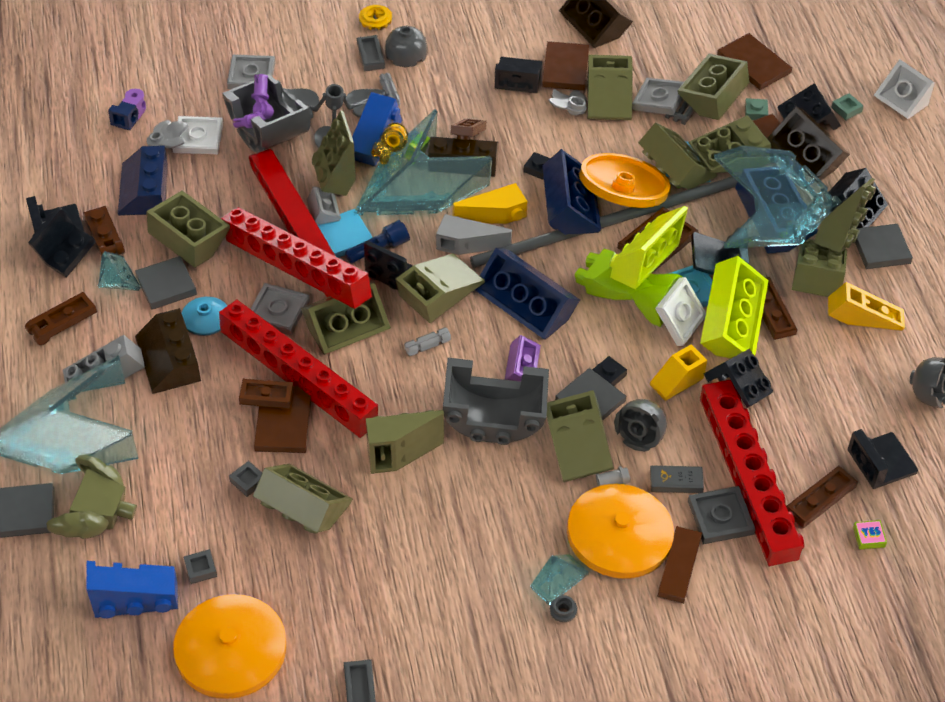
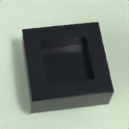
(534, 165)
(611, 370)

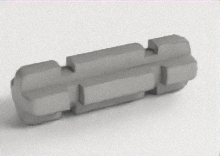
(389, 87)
(427, 341)

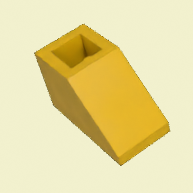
(679, 372)

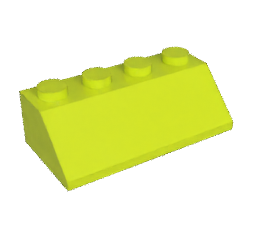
(648, 248)
(734, 309)

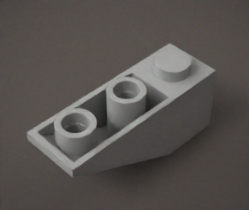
(469, 236)
(129, 354)

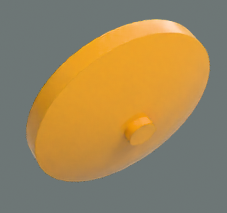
(624, 180)
(620, 531)
(230, 646)

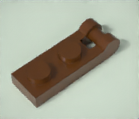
(103, 231)
(60, 318)

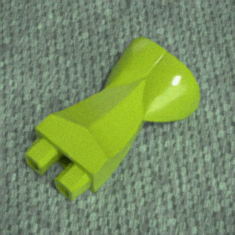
(646, 295)

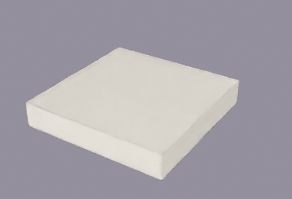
(201, 135)
(681, 311)

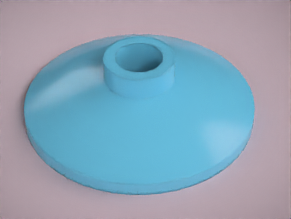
(202, 315)

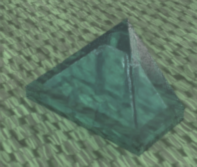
(116, 273)
(558, 577)

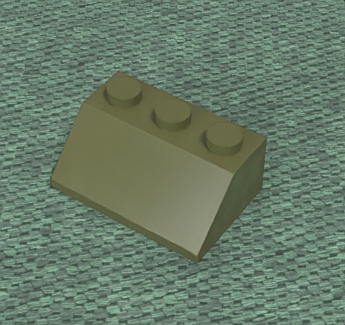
(715, 85)
(675, 157)
(187, 228)
(339, 325)
(301, 497)

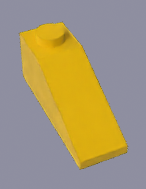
(495, 206)
(861, 308)

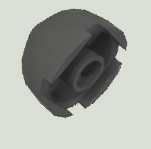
(406, 46)
(929, 381)
(641, 424)

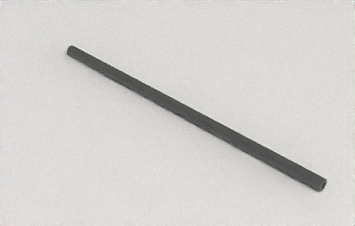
(611, 219)

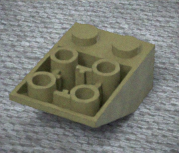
(609, 87)
(735, 134)
(336, 158)
(840, 226)
(819, 269)
(437, 285)
(579, 436)
(402, 438)

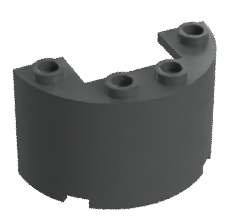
(282, 126)
(493, 407)

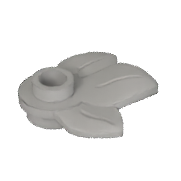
(573, 103)
(167, 134)

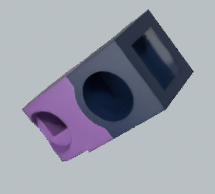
(129, 110)

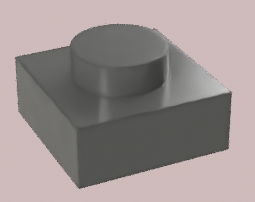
(246, 478)
(200, 566)

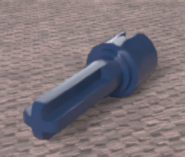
(392, 236)

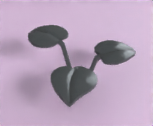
(333, 99)

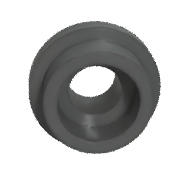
(563, 602)

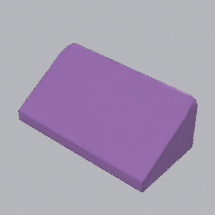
(521, 353)

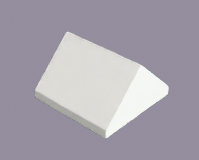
(905, 90)

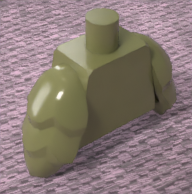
(96, 502)

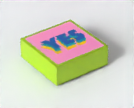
(869, 534)

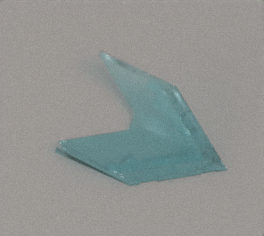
(423, 183)
(786, 197)
(54, 436)

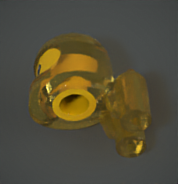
(392, 140)

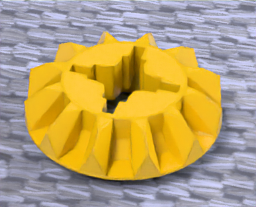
(383, 15)

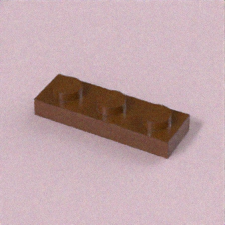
(468, 128)

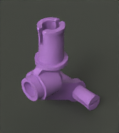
(261, 107)

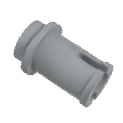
(618, 476)

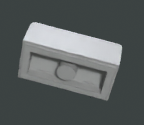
(323, 206)

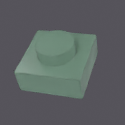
(847, 106)
(756, 108)

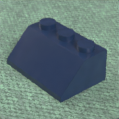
(143, 181)

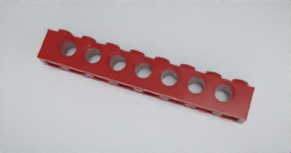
(298, 258)
(297, 366)
(742, 453)

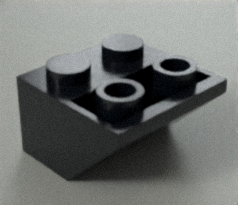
(850, 183)

